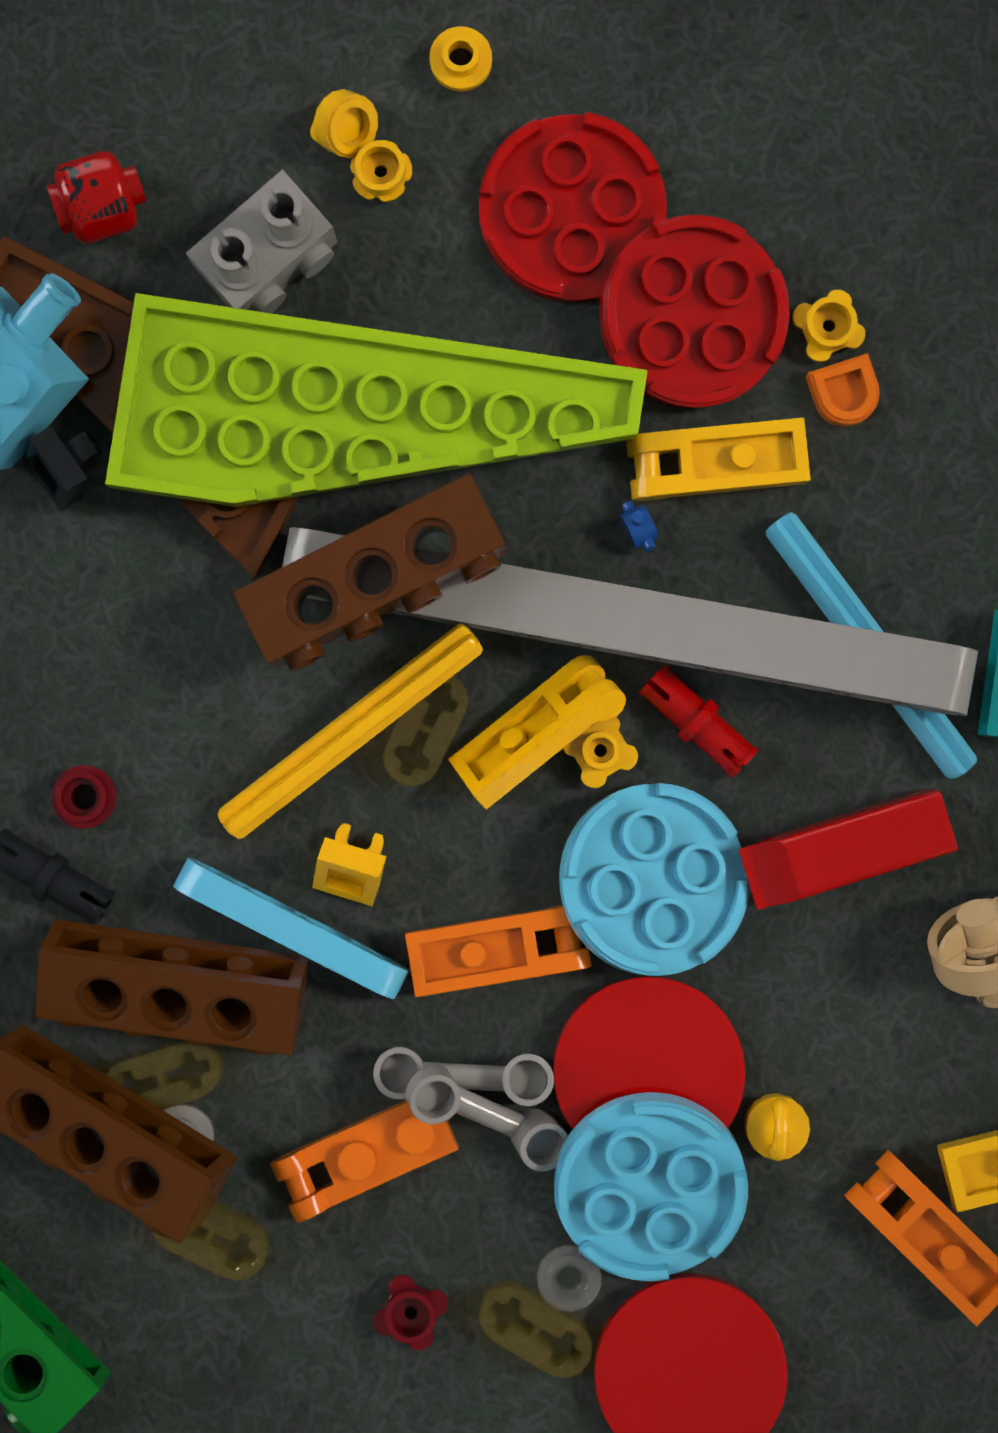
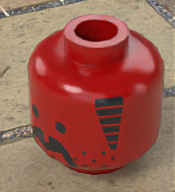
(96, 197)

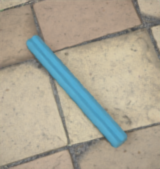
(845, 608)

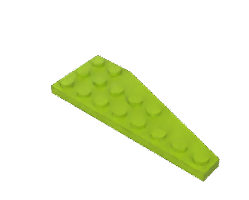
(294, 406)

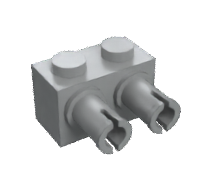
(265, 247)

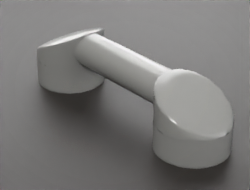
(527, 1084)
(437, 1097)

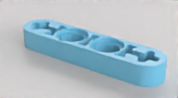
(291, 928)

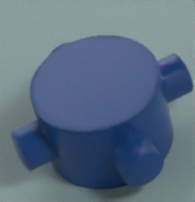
(638, 526)

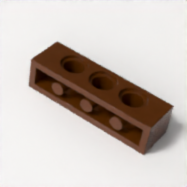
(275, 601)
(201, 971)
(131, 1129)

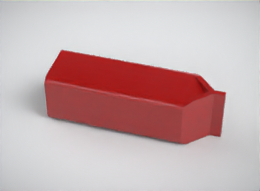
(848, 848)

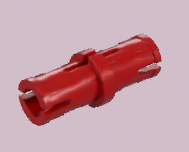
(698, 721)

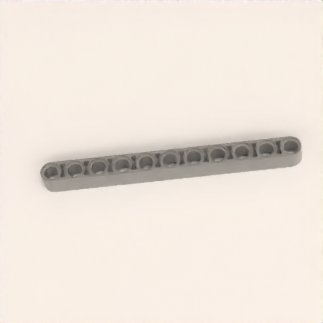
(687, 632)

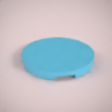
(654, 879)
(650, 1186)

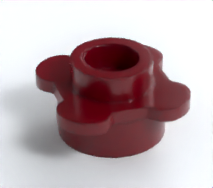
(415, 1330)

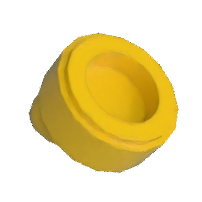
(344, 123)
(777, 1126)

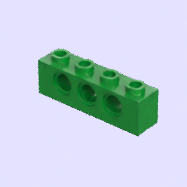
(68, 1367)

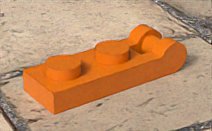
(492, 951)
(361, 1158)
(931, 1238)

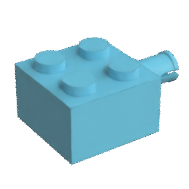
(34, 371)

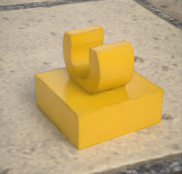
(350, 869)

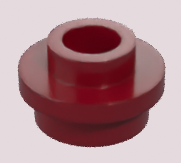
(64, 796)

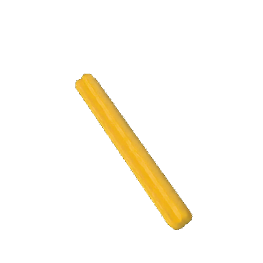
(350, 731)

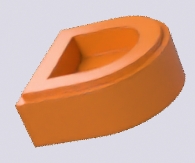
(845, 391)

